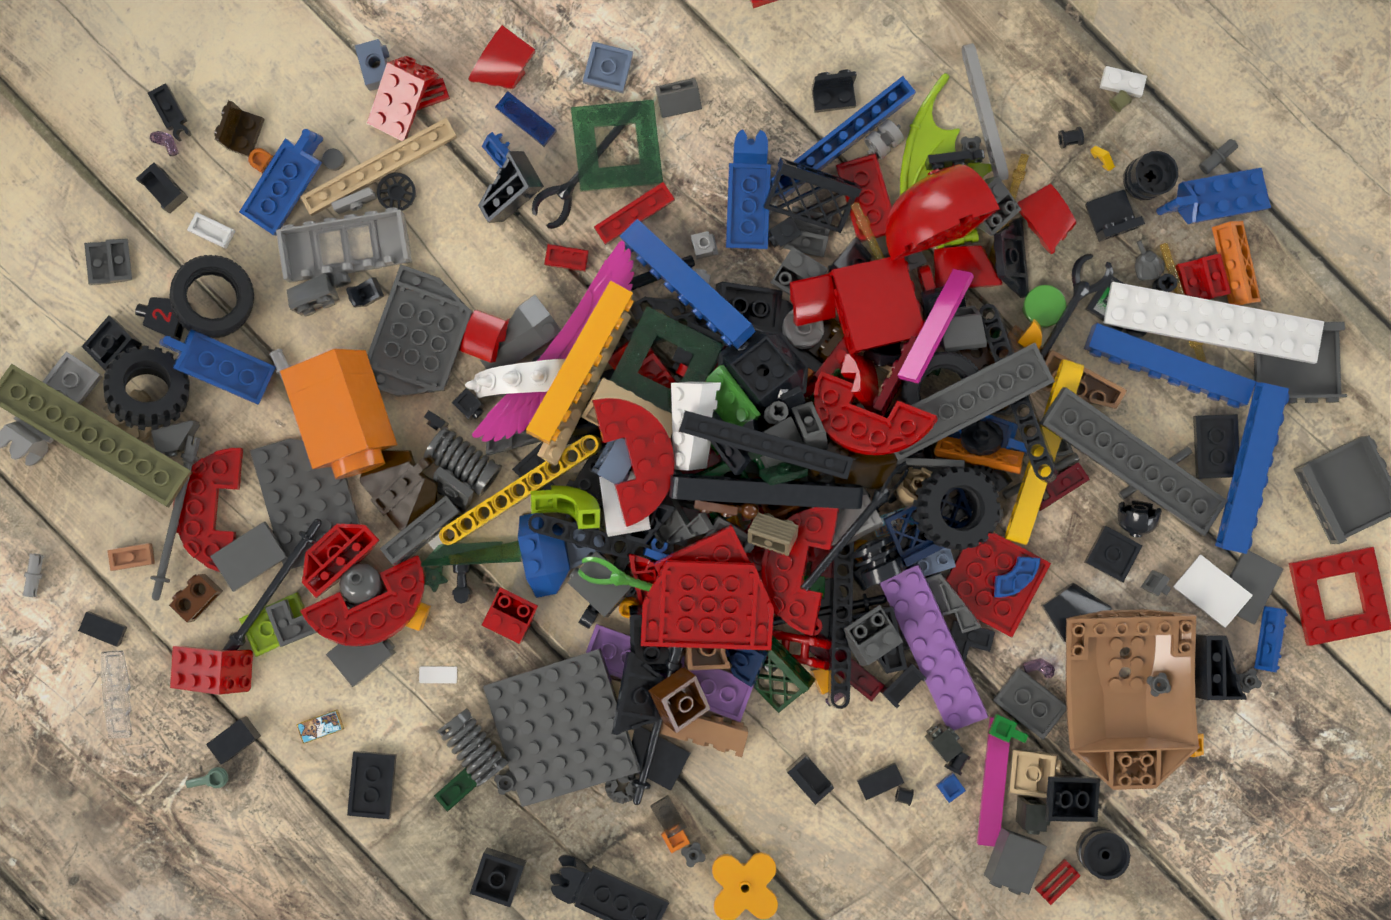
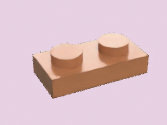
(131, 557)

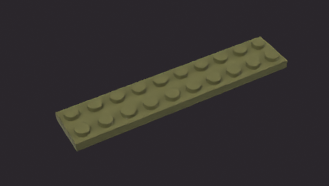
(91, 436)

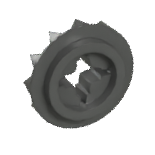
(620, 796)

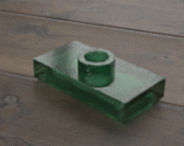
(782, 473)

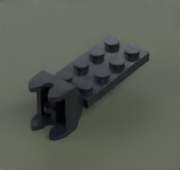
(604, 893)

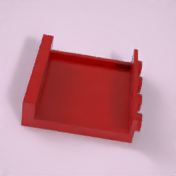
(876, 303)

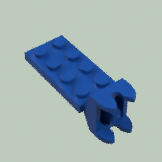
(747, 193)

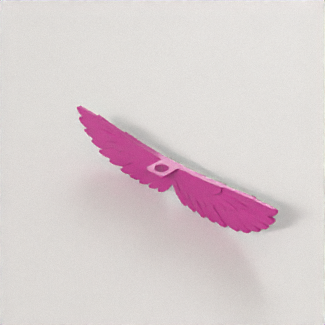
(517, 409)

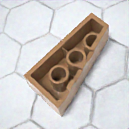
(1092, 386)
(705, 659)
(714, 731)

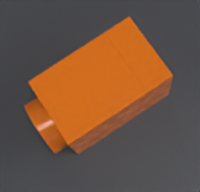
(339, 411)

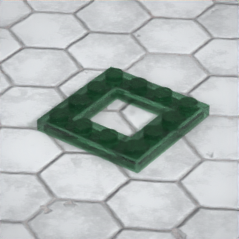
(615, 114)
(657, 324)

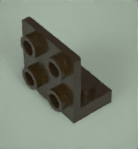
(238, 129)
(830, 339)

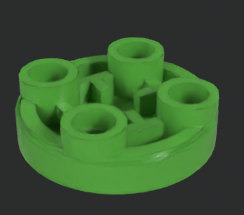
(1044, 305)

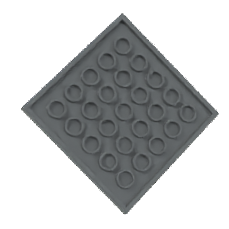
(560, 728)

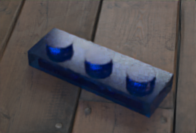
(525, 119)

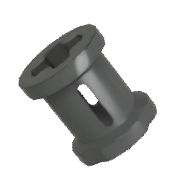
(782, 411)

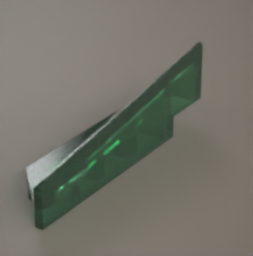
(474, 554)

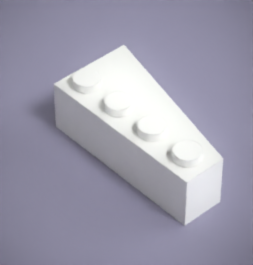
(696, 397)

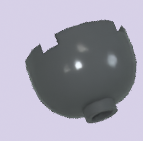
(360, 584)

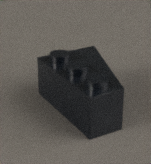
(511, 189)
(895, 658)
(1215, 669)

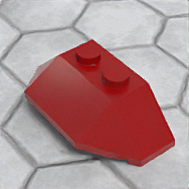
(335, 554)

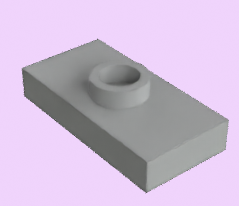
(354, 201)

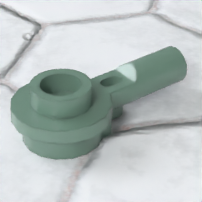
(215, 778)

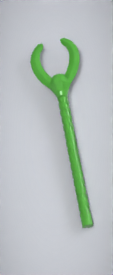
(617, 576)

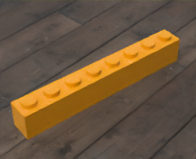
(579, 363)

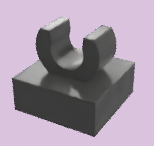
(1156, 583)

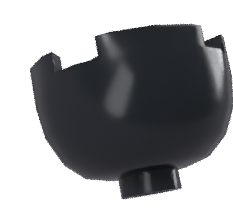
(1138, 518)

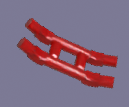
(806, 642)

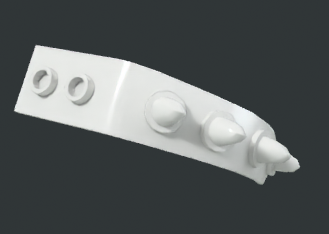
(517, 378)

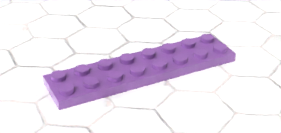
(934, 648)
(722, 690)

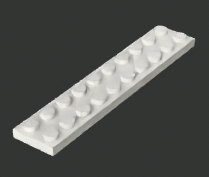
(1214, 322)

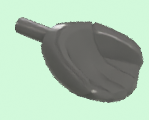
(1148, 264)

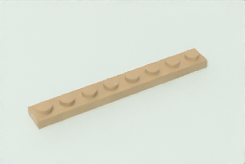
(379, 166)
(553, 452)

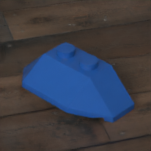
(543, 557)

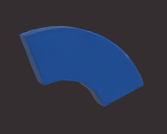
(1017, 578)

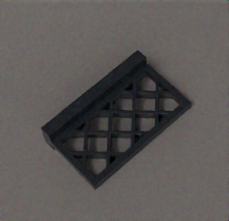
(817, 178)

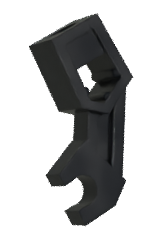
(659, 304)

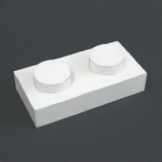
(1117, 79)

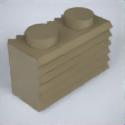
(773, 533)

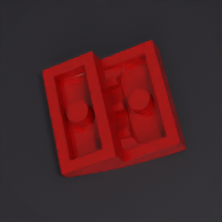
(1204, 277)
(812, 299)
(483, 336)

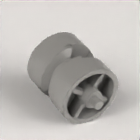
(883, 139)

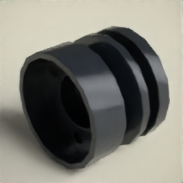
(1160, 170)
(878, 561)

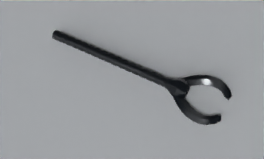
(566, 190)
(1080, 290)
(880, 497)

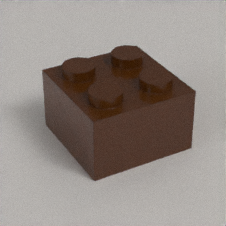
(679, 699)

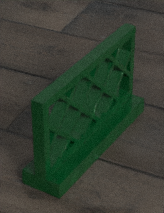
(792, 672)

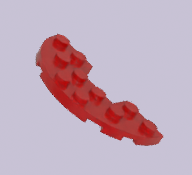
(864, 430)
(648, 451)
(200, 504)
(785, 574)
(375, 618)

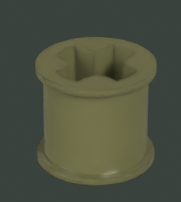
(1120, 101)

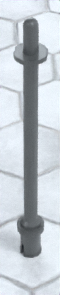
(189, 458)

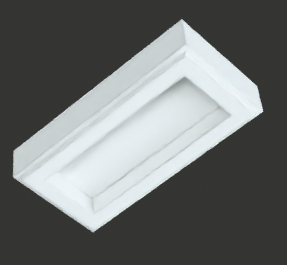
(211, 230)

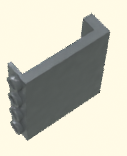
(1305, 379)
(1347, 488)

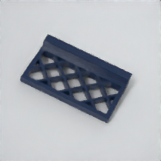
(924, 547)

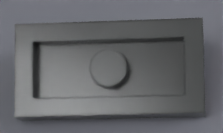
(678, 97)

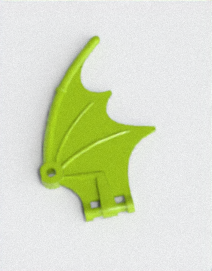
(928, 139)

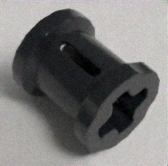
(1070, 137)
(1168, 280)
(957, 763)

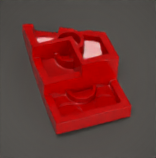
(502, 60)
(1047, 216)
(968, 259)
(651, 367)
(863, 374)
(643, 570)

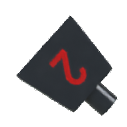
(160, 317)

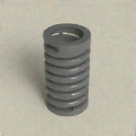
(446, 441)
(471, 744)

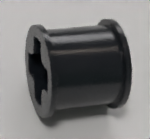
(904, 795)

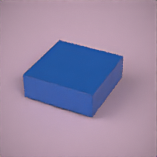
(950, 787)

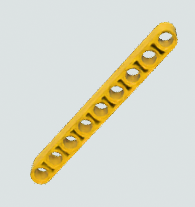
(1031, 487)
(511, 494)

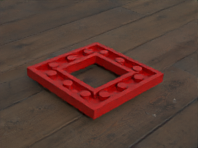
(1375, 612)

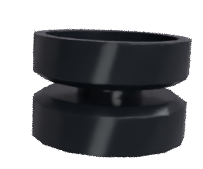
(1103, 865)

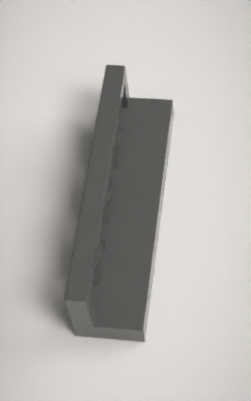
(421, 531)

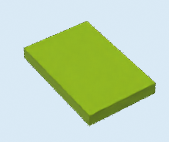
(261, 634)

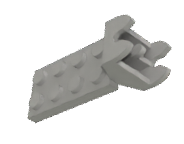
(68, 377)

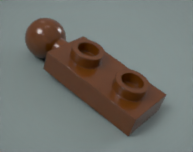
(727, 509)

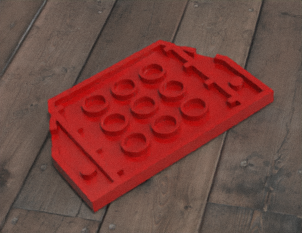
(707, 607)

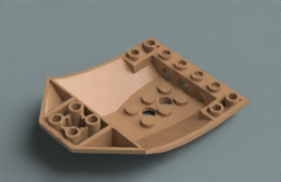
(1116, 720)

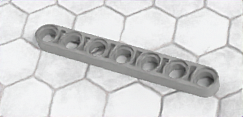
(984, 111)

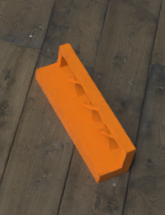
(1237, 263)
(1003, 459)

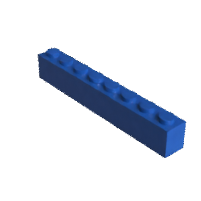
(853, 130)
(688, 284)
(1169, 365)
(1252, 467)

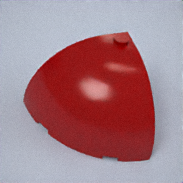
(938, 210)

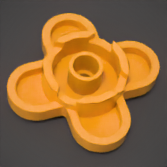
(733, 874)

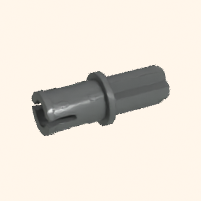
(1218, 156)

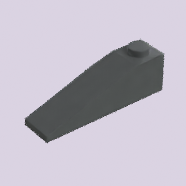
(526, 332)

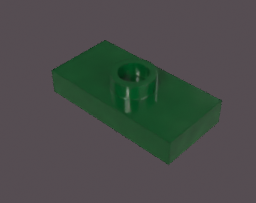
(455, 790)

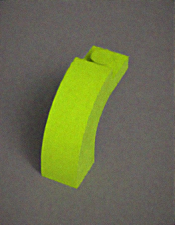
(568, 500)

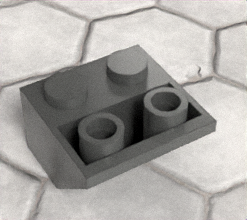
(1006, 203)
(796, 267)
(312, 295)
(964, 331)
(872, 636)

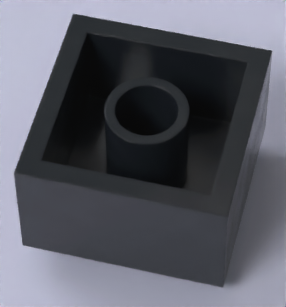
(498, 877)

